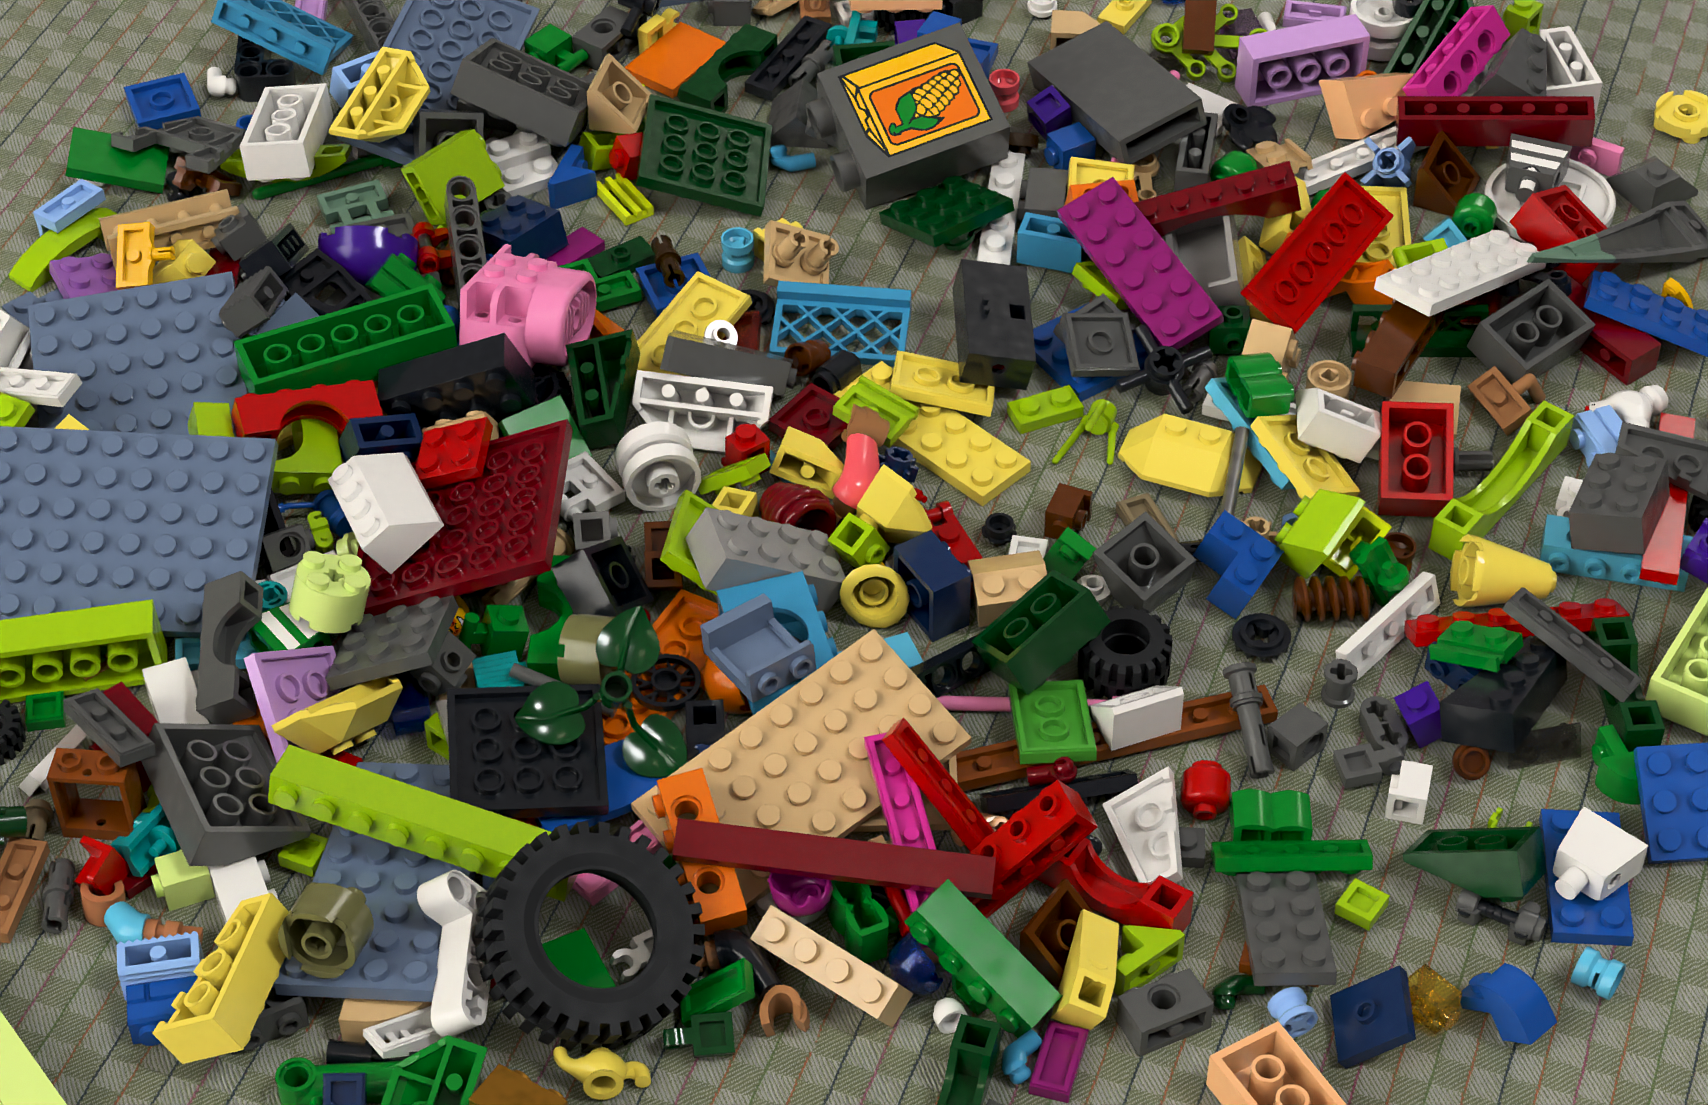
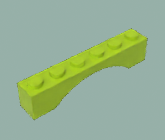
(1531, 452)

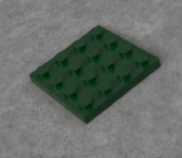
(704, 155)

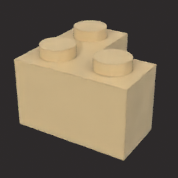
(1277, 341)

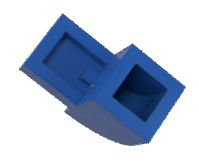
(1513, 1001)

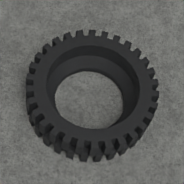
(544, 993)

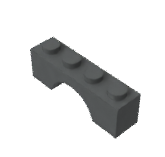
(229, 612)

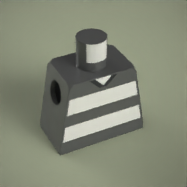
(1534, 165)

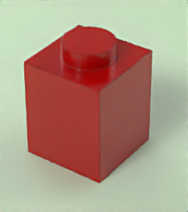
(626, 154)

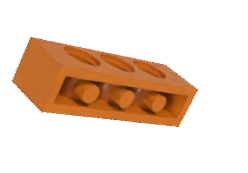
(691, 794)

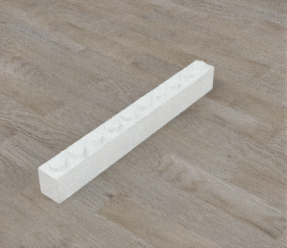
(173, 699)

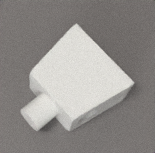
(1596, 858)

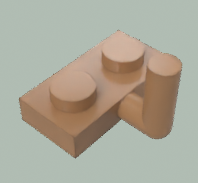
(1503, 400)

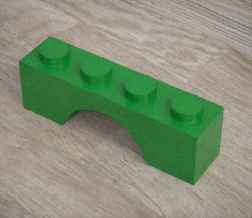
(545, 646)

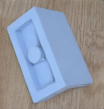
(68, 206)

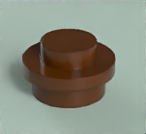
(1471, 762)

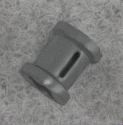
(1338, 689)

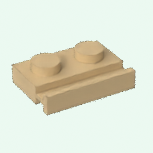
(1271, 153)

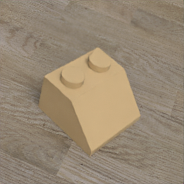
(1002, 581)

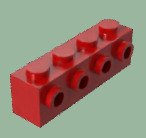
(1033, 842)

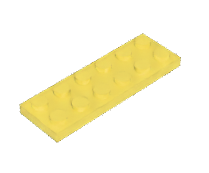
(955, 447)

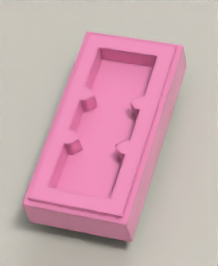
(1601, 156)

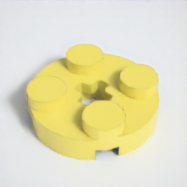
(1672, 118)

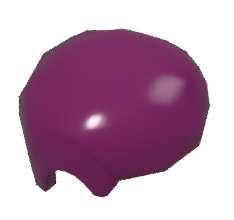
(798, 894)

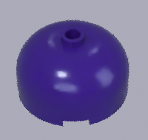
(365, 249)

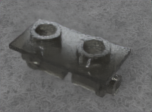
(1548, 746)

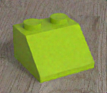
(1316, 529)

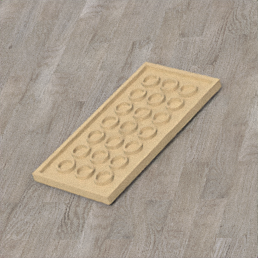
(805, 756)

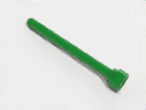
(345, 169)

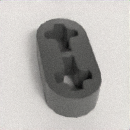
(1391, 724)

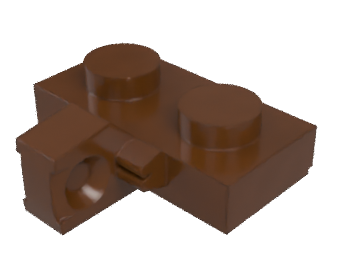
(214, 181)

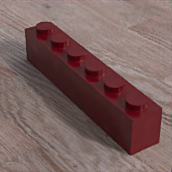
(1494, 118)

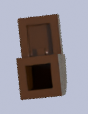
(658, 574)

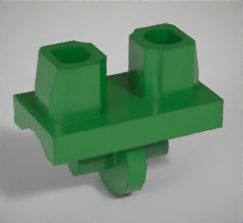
(1380, 569)

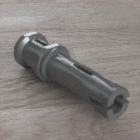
(1247, 704)

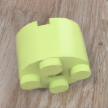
(330, 591)

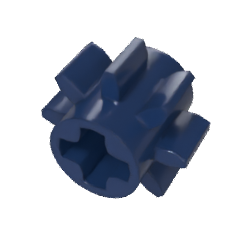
(901, 462)

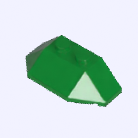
(437, 1074)

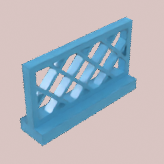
(271, 29)
(843, 304)

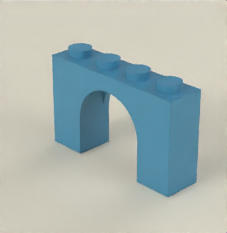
(794, 608)

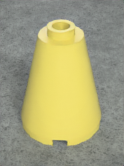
(1493, 573)

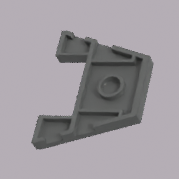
(204, 139)

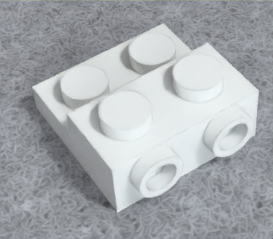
(523, 161)

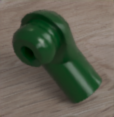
(1225, 991)

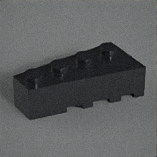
(1504, 705)

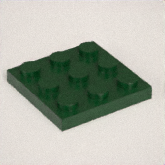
(946, 211)

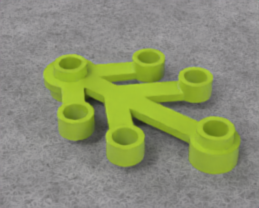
(1175, 33)

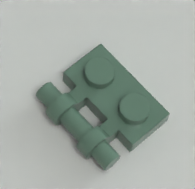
(354, 201)

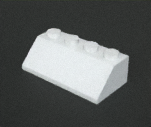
(385, 506)

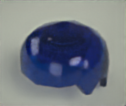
(913, 967)

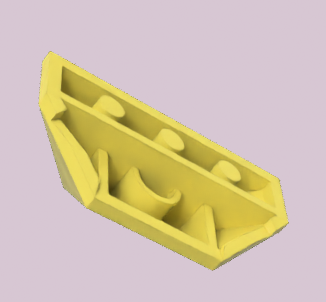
(383, 99)
(1185, 456)
(892, 508)
(342, 717)

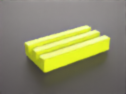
(628, 196)

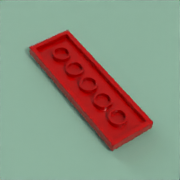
(1317, 254)

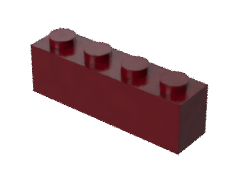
(1616, 346)

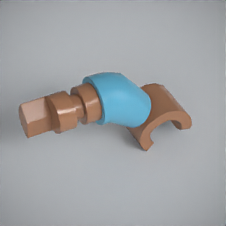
(124, 920)

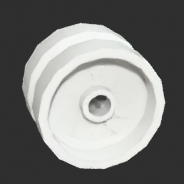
(1383, 26)
(657, 465)

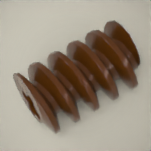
(1331, 598)

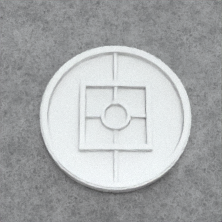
(1580, 179)

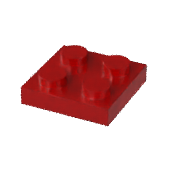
(454, 453)

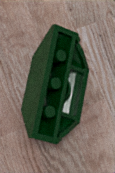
(1426, 31)

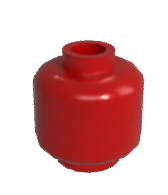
(1205, 789)

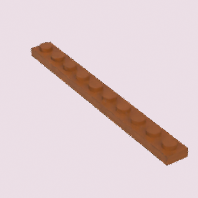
(1200, 719)

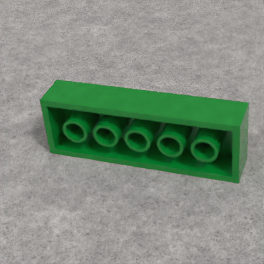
(347, 343)

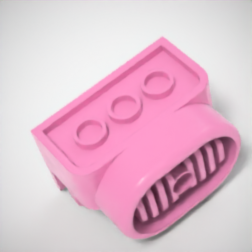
(531, 303)

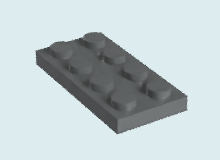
(1285, 929)

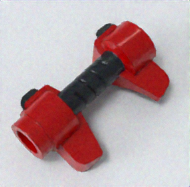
(428, 257)

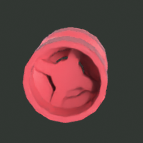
(1005, 87)

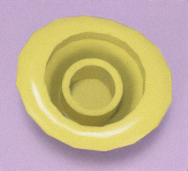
(874, 596)

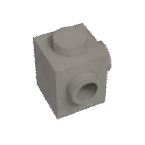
(593, 528)

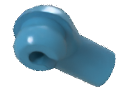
(791, 163)
(1016, 1056)

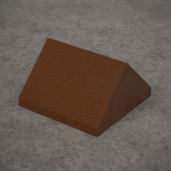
(1443, 177)
(1051, 931)

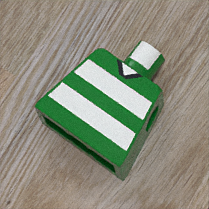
(283, 632)

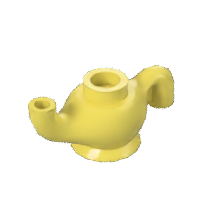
(602, 1071)

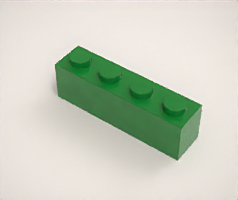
(982, 959)

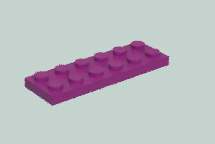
(1140, 265)

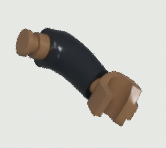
(775, 997)

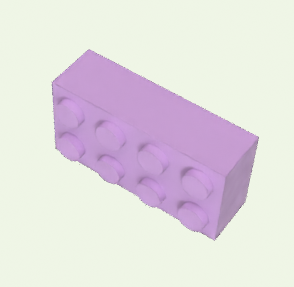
(1293, 59)

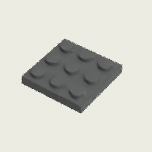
(393, 642)

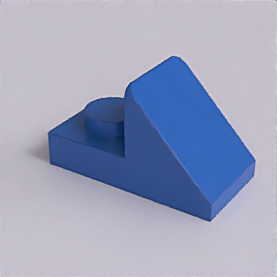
(572, 180)

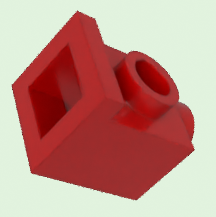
(745, 443)

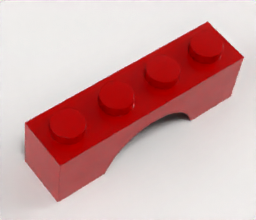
(335, 404)
(1128, 902)

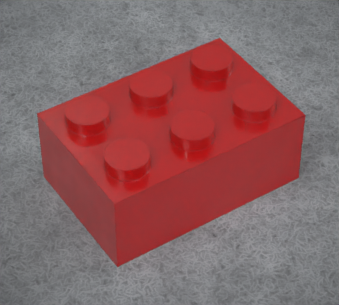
(1415, 458)

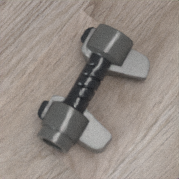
(1522, 925)

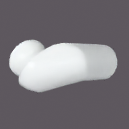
(218, 84)

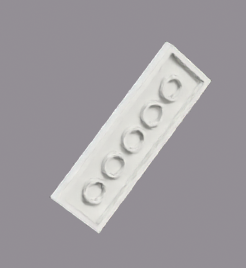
(1459, 273)

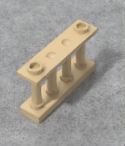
(174, 221)

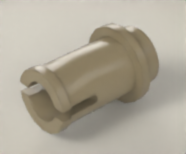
(38, 816)

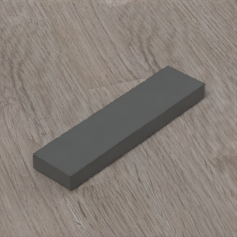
(1572, 644)

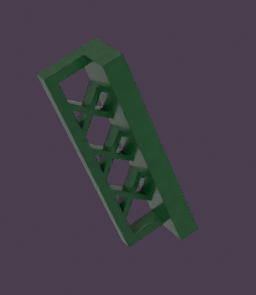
(1447, 341)

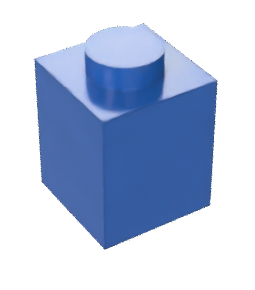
(1068, 143)

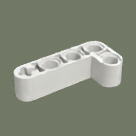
(459, 991)

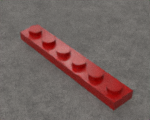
(1429, 627)

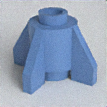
(1390, 165)

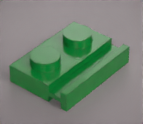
(1476, 646)

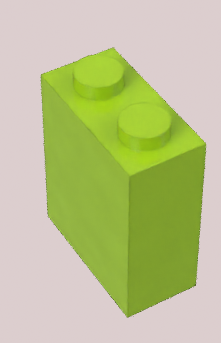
(457, 156)

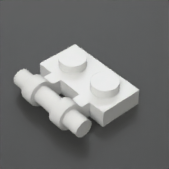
(591, 488)

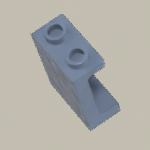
(756, 649)

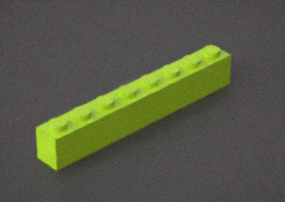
(401, 814)

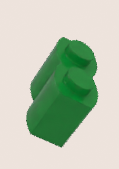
(1259, 384)
(1270, 817)
(859, 920)

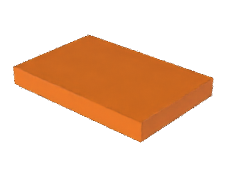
(674, 58)

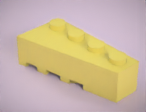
(229, 986)

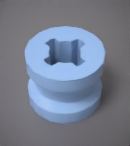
(1292, 1011)

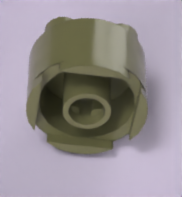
(580, 657)
(326, 929)

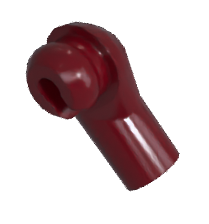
(1061, 769)

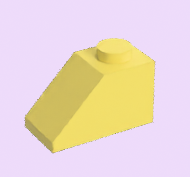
(189, 262)
(807, 462)

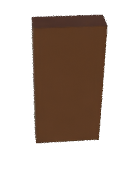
(1199, 27)

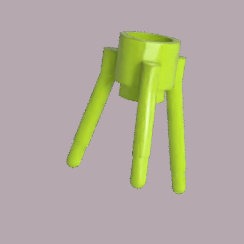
(1097, 421)

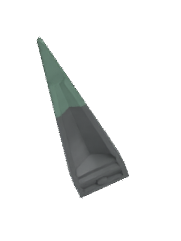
(1658, 235)

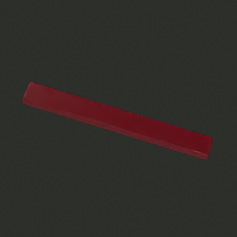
(832, 858)

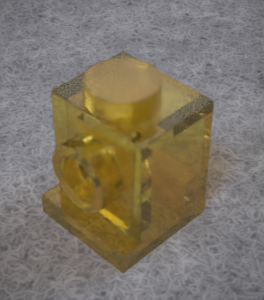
(1433, 1000)

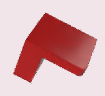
(102, 868)

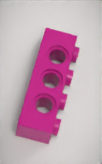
(1460, 54)

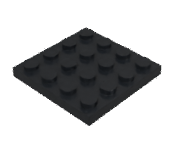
(515, 775)

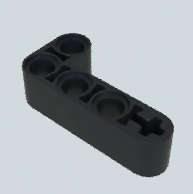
(257, 71)

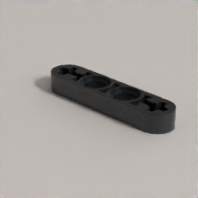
(954, 673)

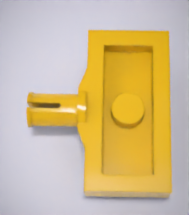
(138, 255)

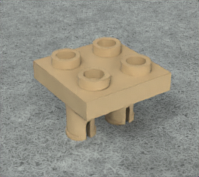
(796, 254)

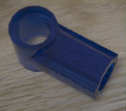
(411, 707)

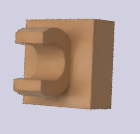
(816, 9)

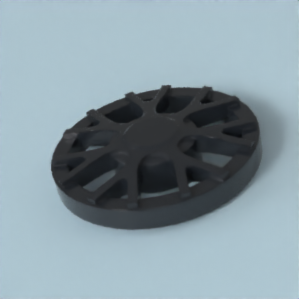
(667, 683)

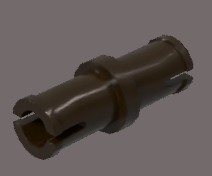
(667, 261)

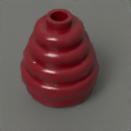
(798, 506)

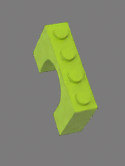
(304, 472)

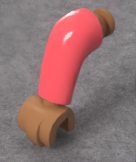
(863, 438)

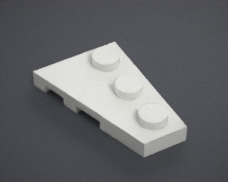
(1148, 827)

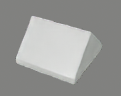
(1139, 715)

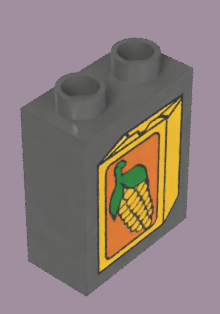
(909, 117)

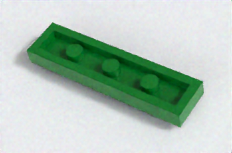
(1294, 855)

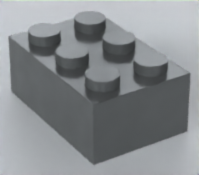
(1531, 333)
(1619, 503)

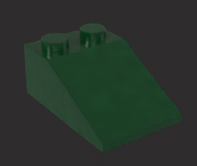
(1483, 860)

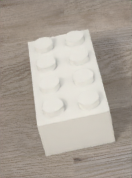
(286, 132)

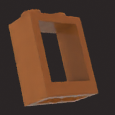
(82, 815)

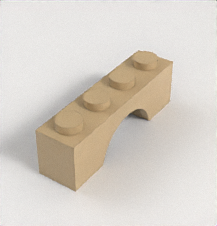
(831, 966)

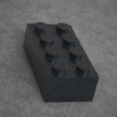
(458, 380)

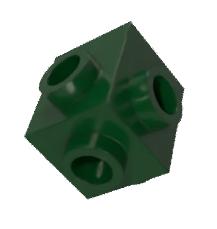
(1232, 333)

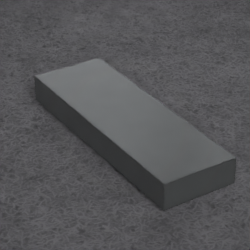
(109, 727)

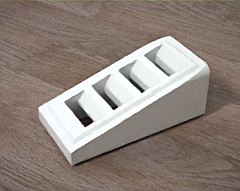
(413, 1030)

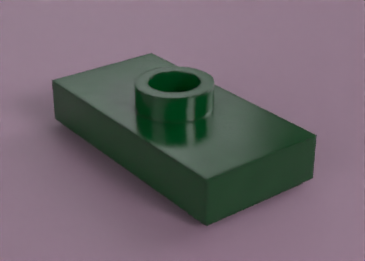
(623, 257)

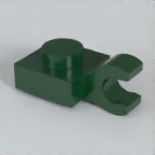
(709, 1035)

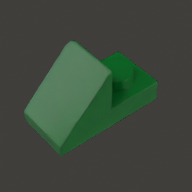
(1068, 554)

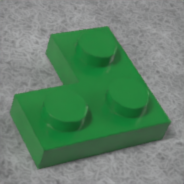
(612, 289)

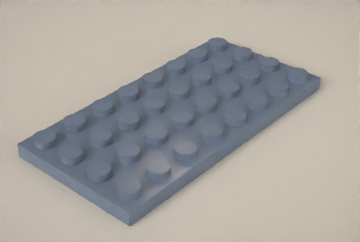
(439, 38)
(405, 942)

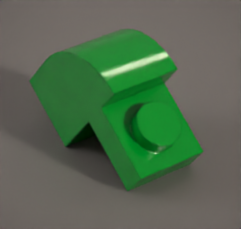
(1616, 767)

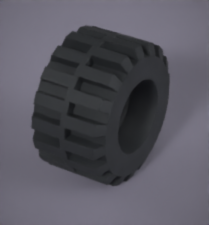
(1133, 633)

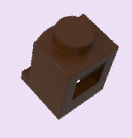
(1067, 508)

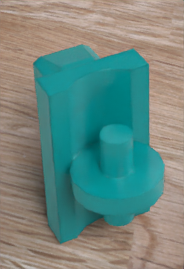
(858, 31)
(148, 840)

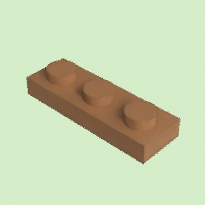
(19, 873)

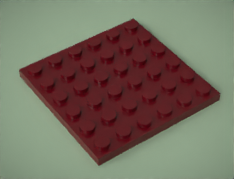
(492, 527)

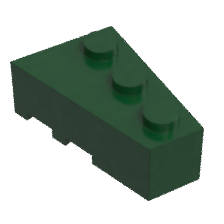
(603, 384)

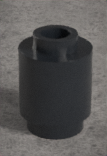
(837, 371)

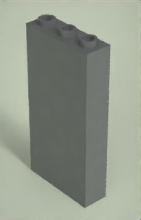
(1119, 93)

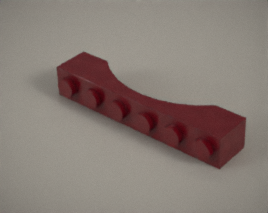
(1259, 193)

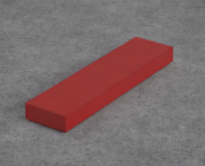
(937, 784)

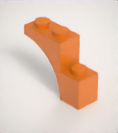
(1360, 282)

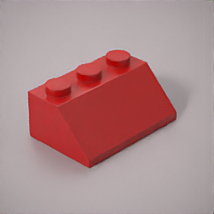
(1556, 219)

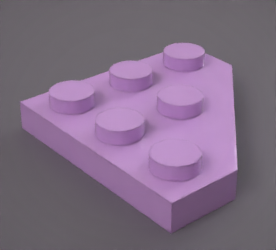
(288, 683)

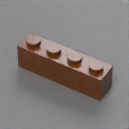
(1393, 348)

